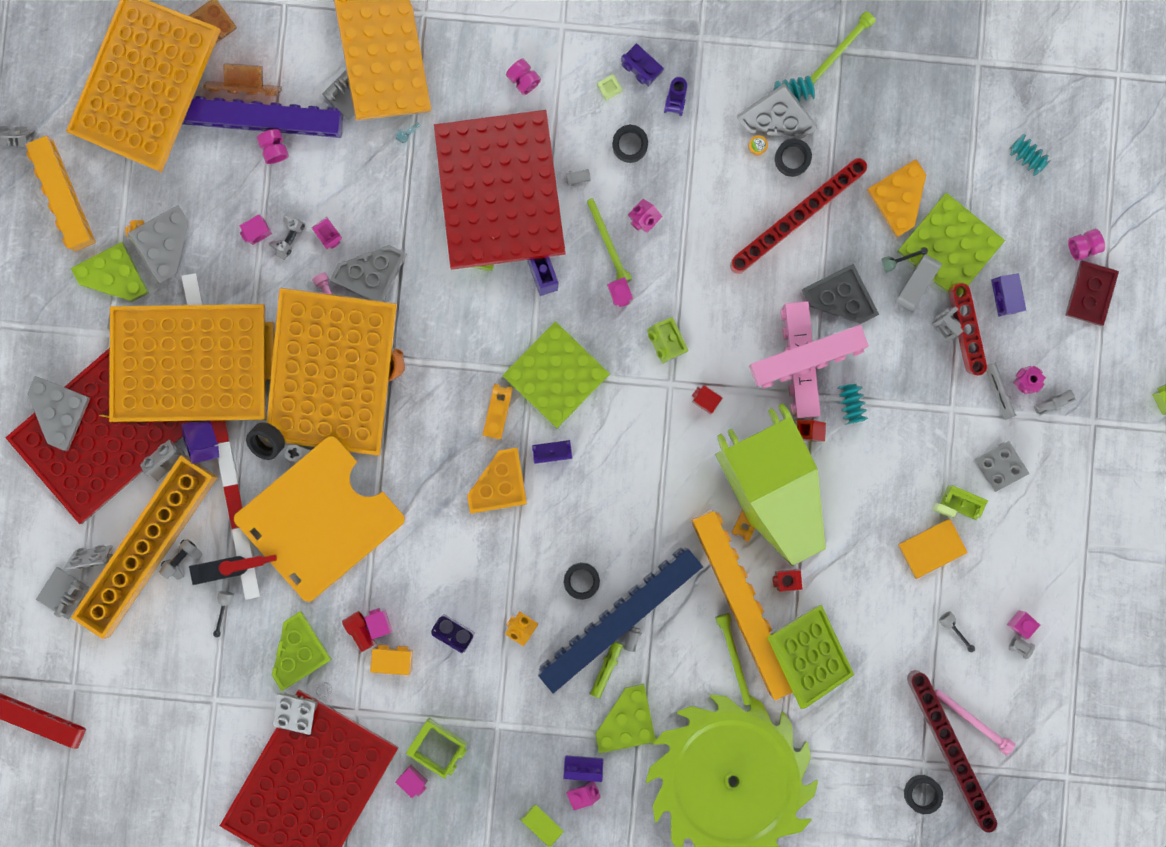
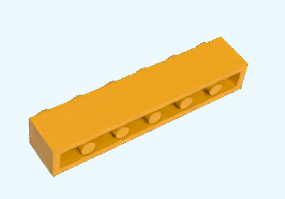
(60, 193)

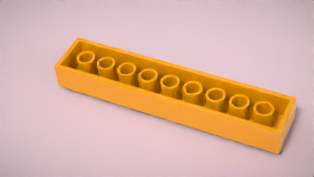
(144, 547)
(741, 600)

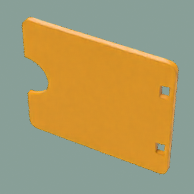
(318, 519)

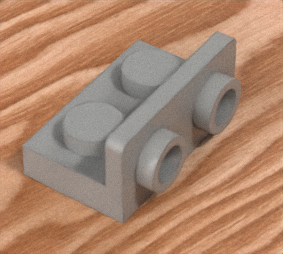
(945, 325)
(161, 460)

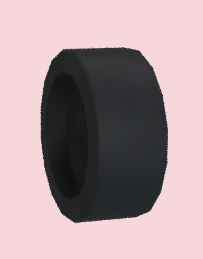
(630, 129)
(803, 146)
(272, 434)
(579, 595)
(934, 805)

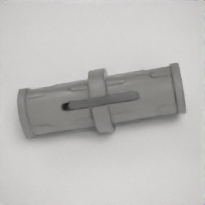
(1054, 403)

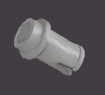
(578, 177)
(632, 639)

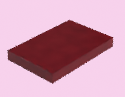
(1092, 293)

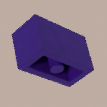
(543, 275)

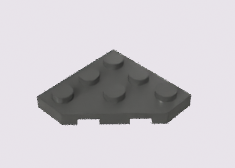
(842, 296)

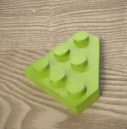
(112, 274)
(297, 652)
(627, 722)

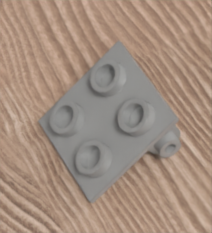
(340, 96)
(17, 136)
(1002, 466)
(88, 557)
(62, 593)
(294, 713)

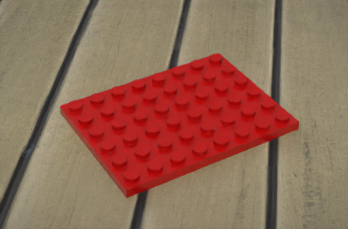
(499, 189)
(102, 453)
(310, 785)

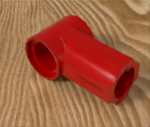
(357, 628)

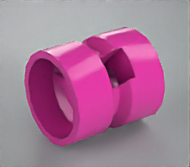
(523, 76)
(273, 148)
(1088, 243)

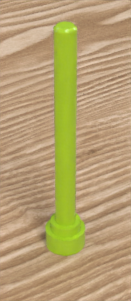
(866, 20)
(608, 242)
(724, 623)

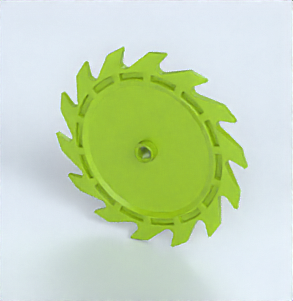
(724, 746)

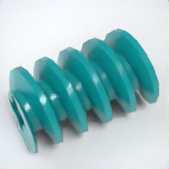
(799, 88)
(1029, 154)
(852, 403)

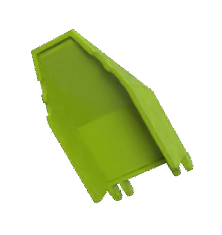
(777, 486)

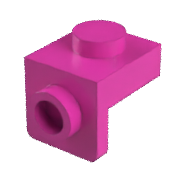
(327, 233)
(620, 292)
(583, 795)

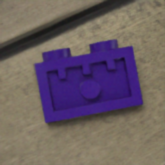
(641, 64)
(583, 768)

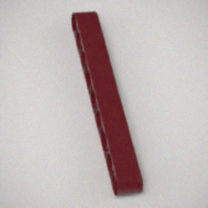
(959, 757)

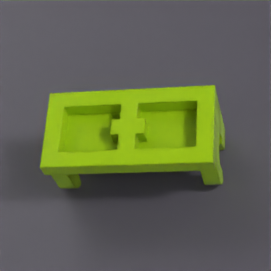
(964, 502)
(542, 825)

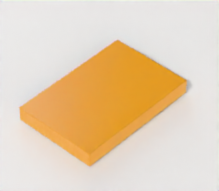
(932, 548)

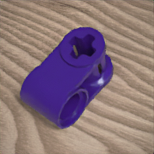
(676, 99)

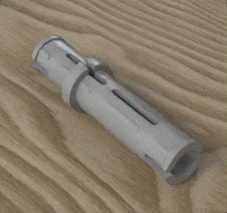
(1000, 391)

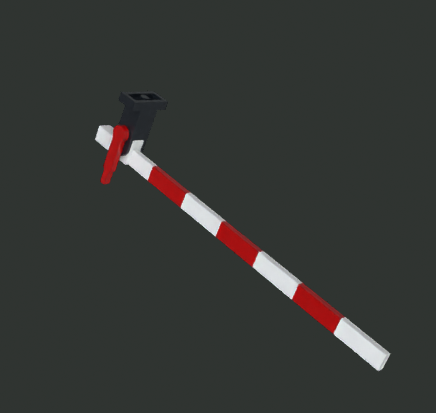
(243, 563)

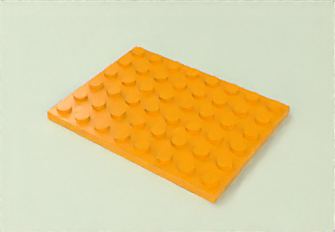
(143, 81)
(187, 363)
(331, 369)

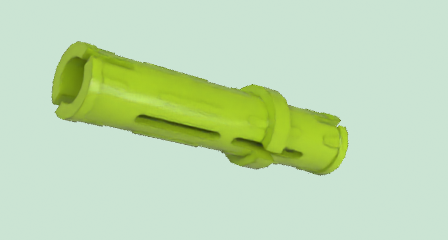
(610, 661)

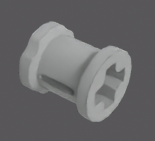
(1021, 647)

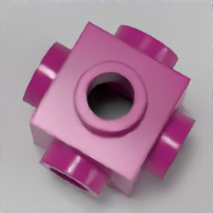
(644, 216)
(1023, 380)

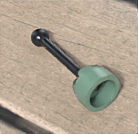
(890, 263)

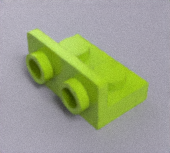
(667, 340)

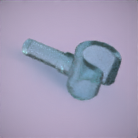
(403, 136)

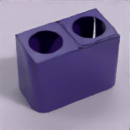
(200, 441)
(460, 647)

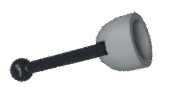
(224, 599)
(948, 621)

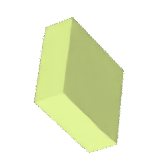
(609, 87)
(944, 510)

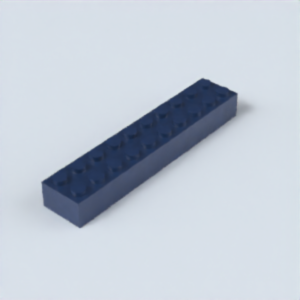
(619, 620)

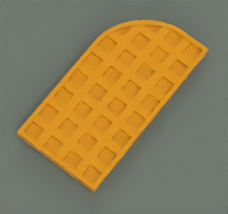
(382, 58)

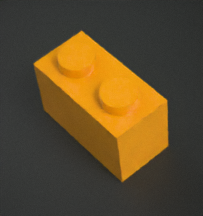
(391, 660)

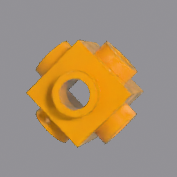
(520, 628)

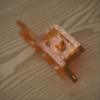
(242, 78)

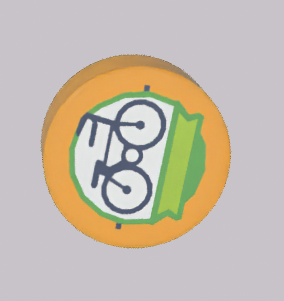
(758, 145)

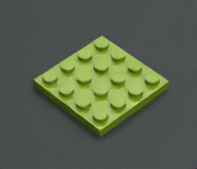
(955, 240)
(556, 374)
(810, 656)

